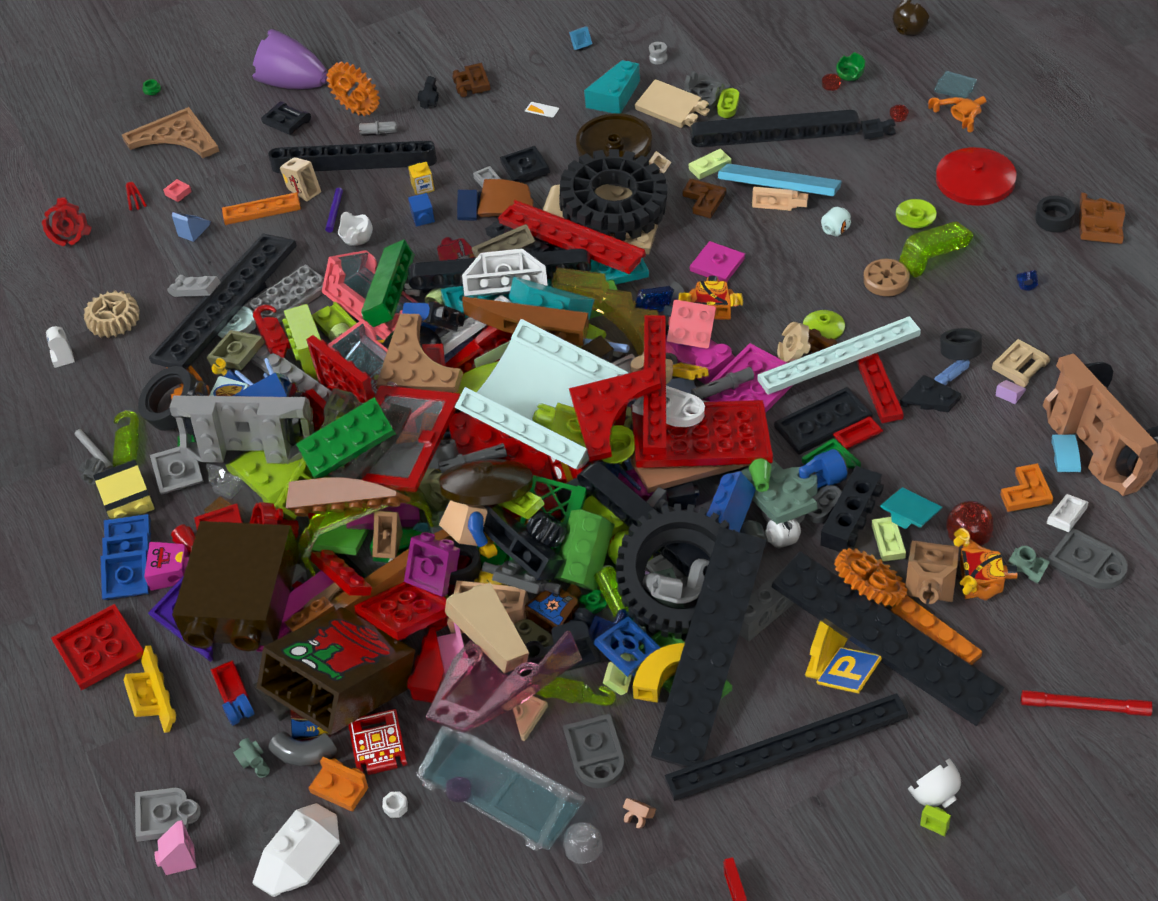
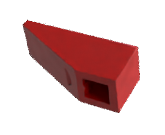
(428, 670)

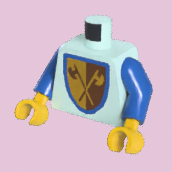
(229, 383)

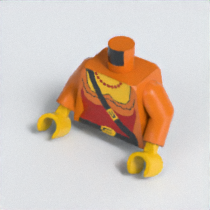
(714, 294)
(981, 568)

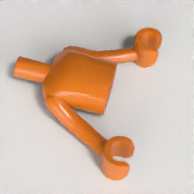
(964, 110)

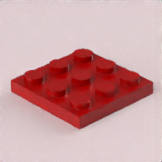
(402, 610)
(98, 646)

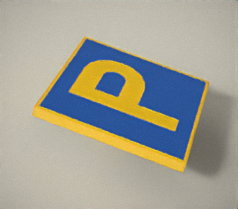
(849, 670)

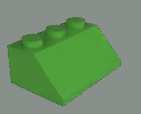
(584, 548)

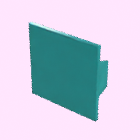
(910, 508)

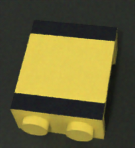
(123, 491)

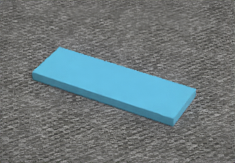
(779, 179)

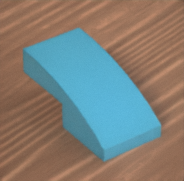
(1066, 453)

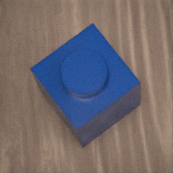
(421, 209)

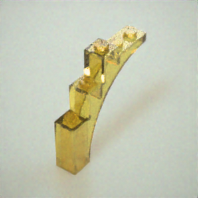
(612, 304)

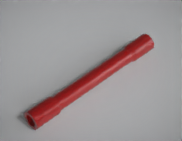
(1129, 706)

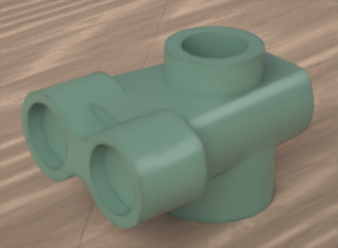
(1028, 563)
(250, 754)

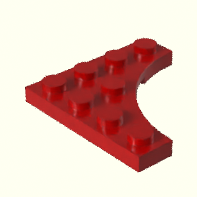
(603, 401)

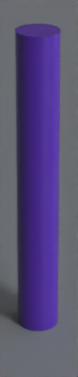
(334, 210)

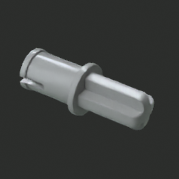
(377, 128)

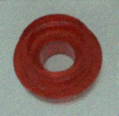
(899, 113)

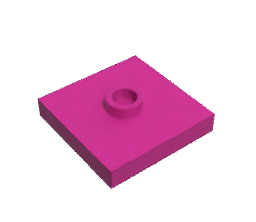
(717, 261)

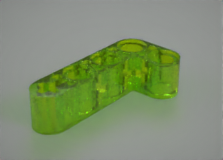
(932, 243)

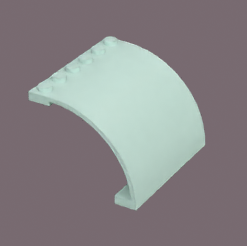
(531, 372)

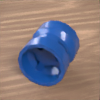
(232, 711)

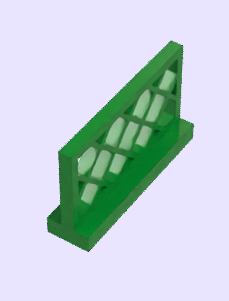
(575, 502)

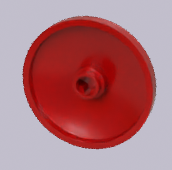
(976, 176)

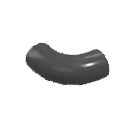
(300, 752)

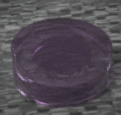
(458, 789)

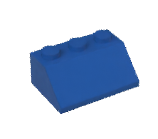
(732, 499)

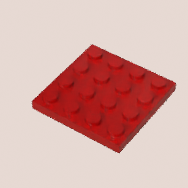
(337, 372)

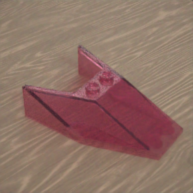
(478, 692)

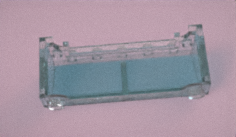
(501, 787)

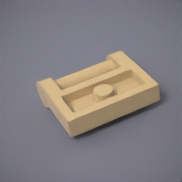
(1015, 358)

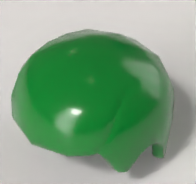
(851, 67)

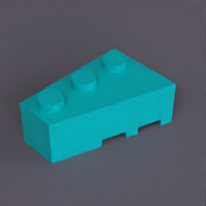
(614, 88)

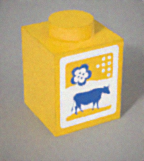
(421, 178)

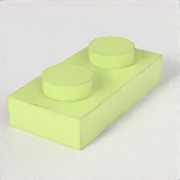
(709, 164)
(888, 539)

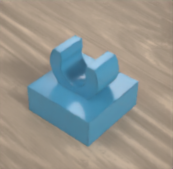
(580, 38)

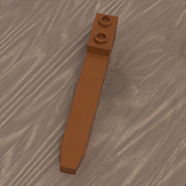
(380, 580)

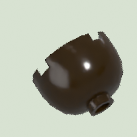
(910, 18)

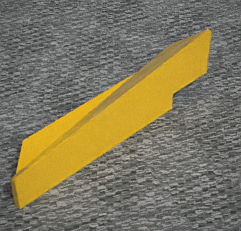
(823, 649)

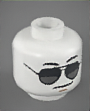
(783, 533)

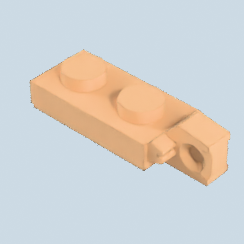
(778, 198)

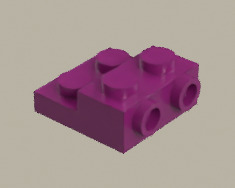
(431, 563)

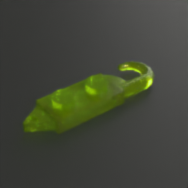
(126, 439)
(576, 691)

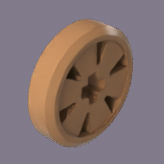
(897, 275)

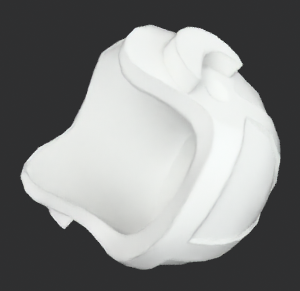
(355, 229)

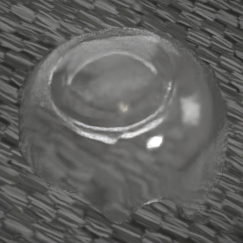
(582, 843)

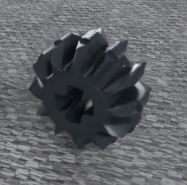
(546, 529)

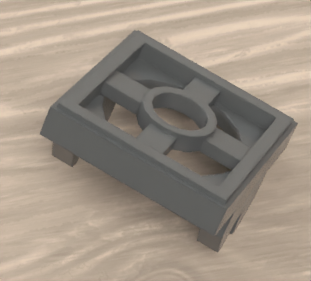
(715, 87)

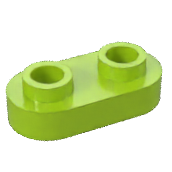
(728, 103)

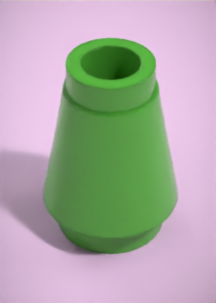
(760, 472)

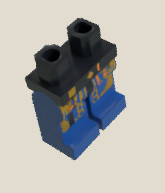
(436, 315)

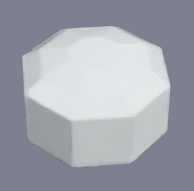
(395, 804)

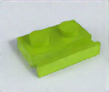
(331, 316)

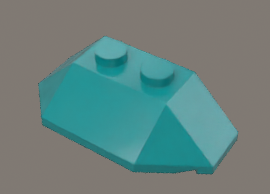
(541, 295)

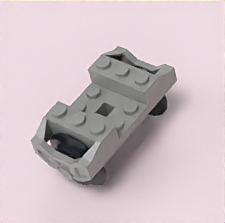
(242, 424)

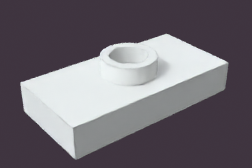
(1067, 512)

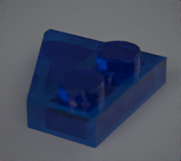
(654, 298)

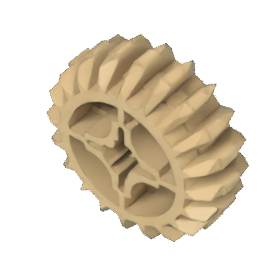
(111, 314)

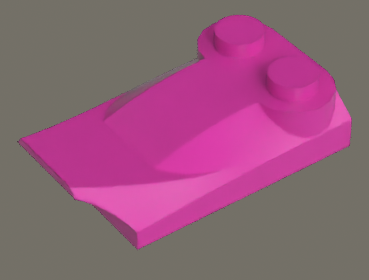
(713, 358)

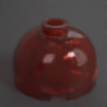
(972, 517)

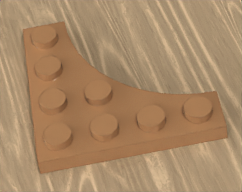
(178, 128)
(410, 366)

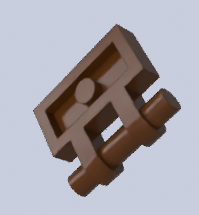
(476, 79)

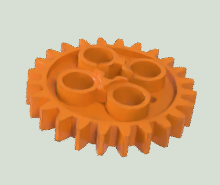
(343, 78)
(870, 577)

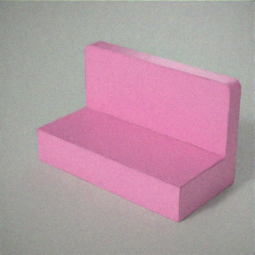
(450, 646)

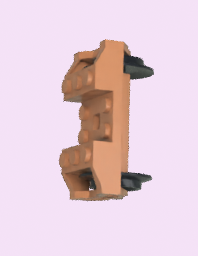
(1117, 440)

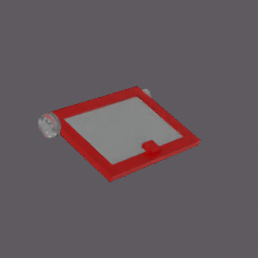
(412, 453)

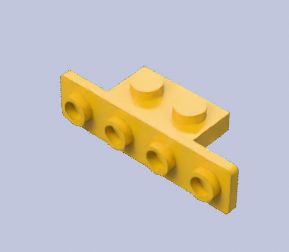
(148, 692)

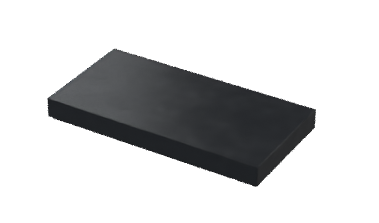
(821, 420)

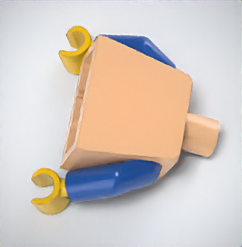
(466, 526)

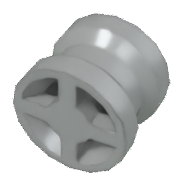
(658, 52)

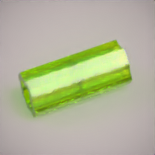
(609, 587)

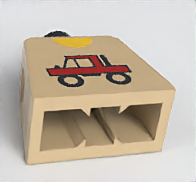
(300, 178)

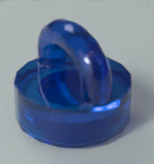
(1027, 276)

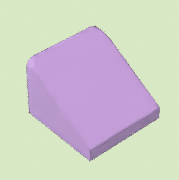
(1009, 391)

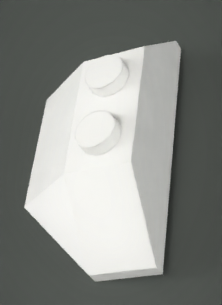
(494, 272)
(298, 850)

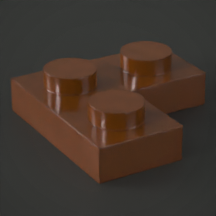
(707, 196)

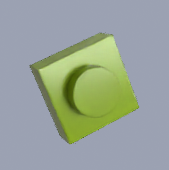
(935, 819)

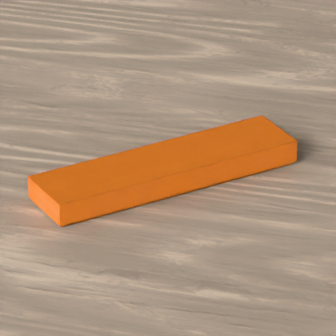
(261, 208)

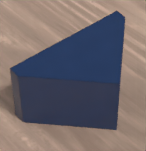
(468, 204)

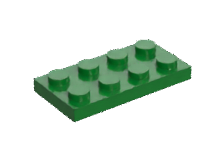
(345, 439)

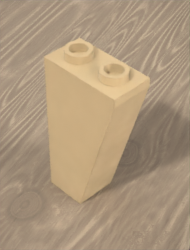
(488, 625)

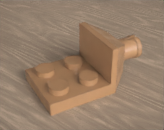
(932, 571)

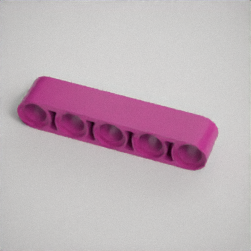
(300, 597)

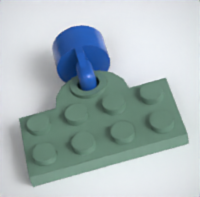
(793, 488)

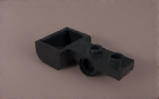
(583, 639)

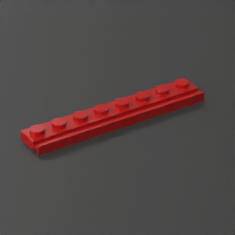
(573, 236)

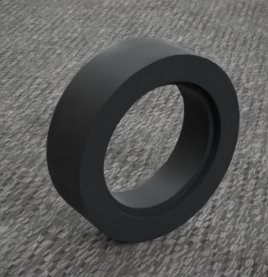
(155, 390)

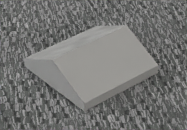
(175, 470)

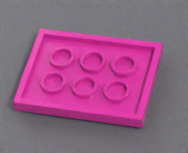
(760, 362)

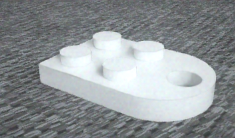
(678, 407)

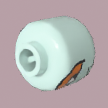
(836, 220)

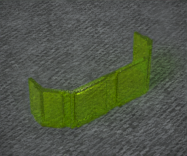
(323, 523)

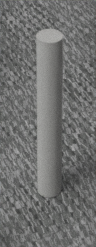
(92, 448)

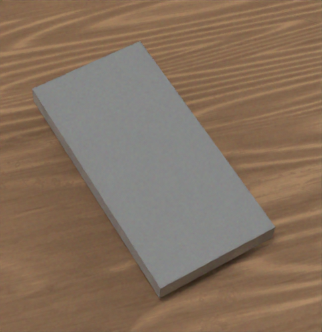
(292, 291)

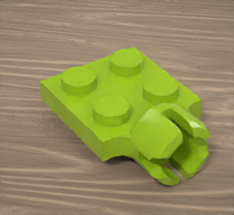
(559, 420)

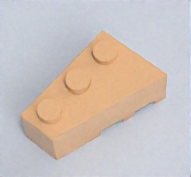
(511, 598)

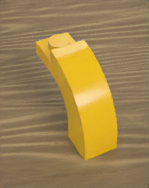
(655, 671)

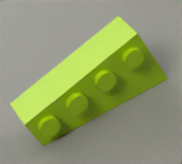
(300, 326)

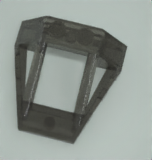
(343, 402)

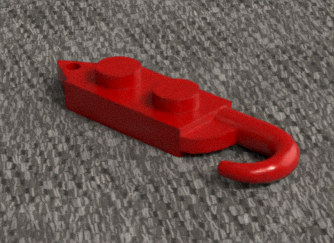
(271, 331)

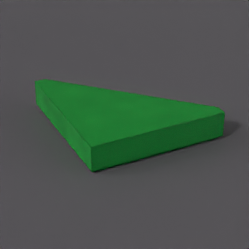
(850, 460)

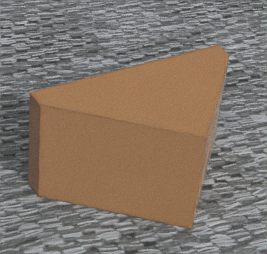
(386, 534)

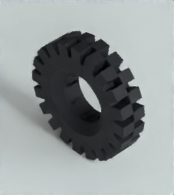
(617, 217)

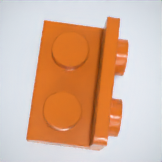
(339, 784)

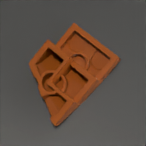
(500, 194)
(1101, 220)

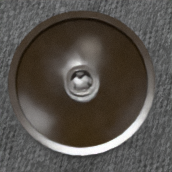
(614, 132)
(486, 482)

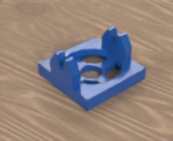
(616, 632)

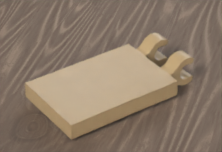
(671, 104)

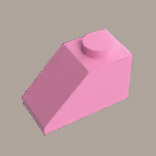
(175, 850)

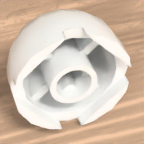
(938, 786)

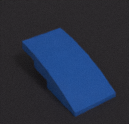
(125, 556)

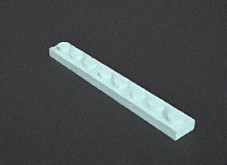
(838, 355)

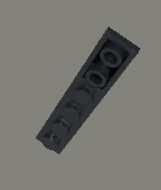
(520, 545)

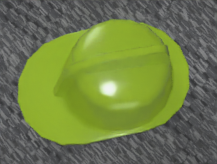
(621, 444)

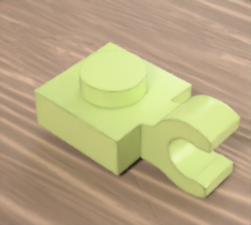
(615, 678)

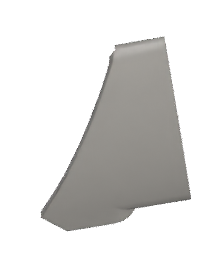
(671, 588)

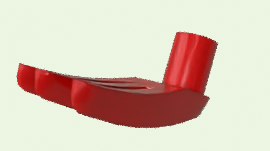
(131, 189)

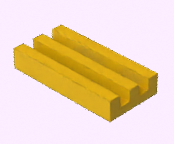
(689, 371)

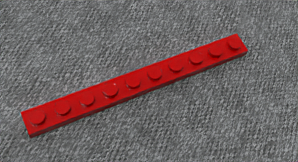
(655, 402)

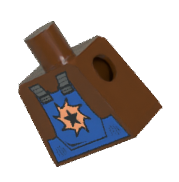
(553, 609)

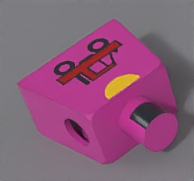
(165, 564)

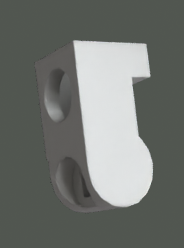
(60, 348)

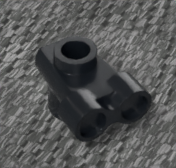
(429, 95)

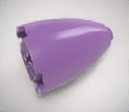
(287, 63)

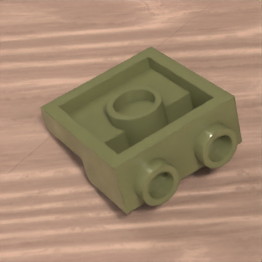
(236, 349)
(431, 490)

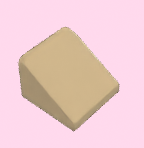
(660, 161)

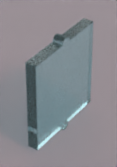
(955, 85)

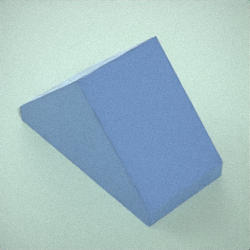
(189, 226)

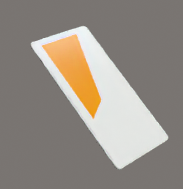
(542, 109)

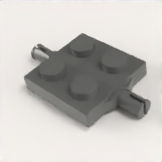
(516, 576)

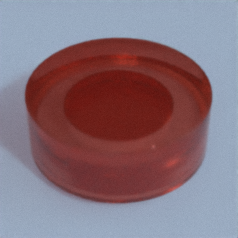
(831, 82)

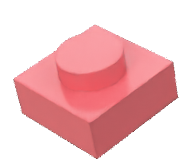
(177, 190)

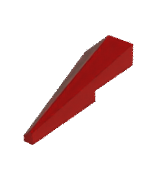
(483, 343)

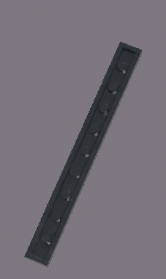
(785, 746)

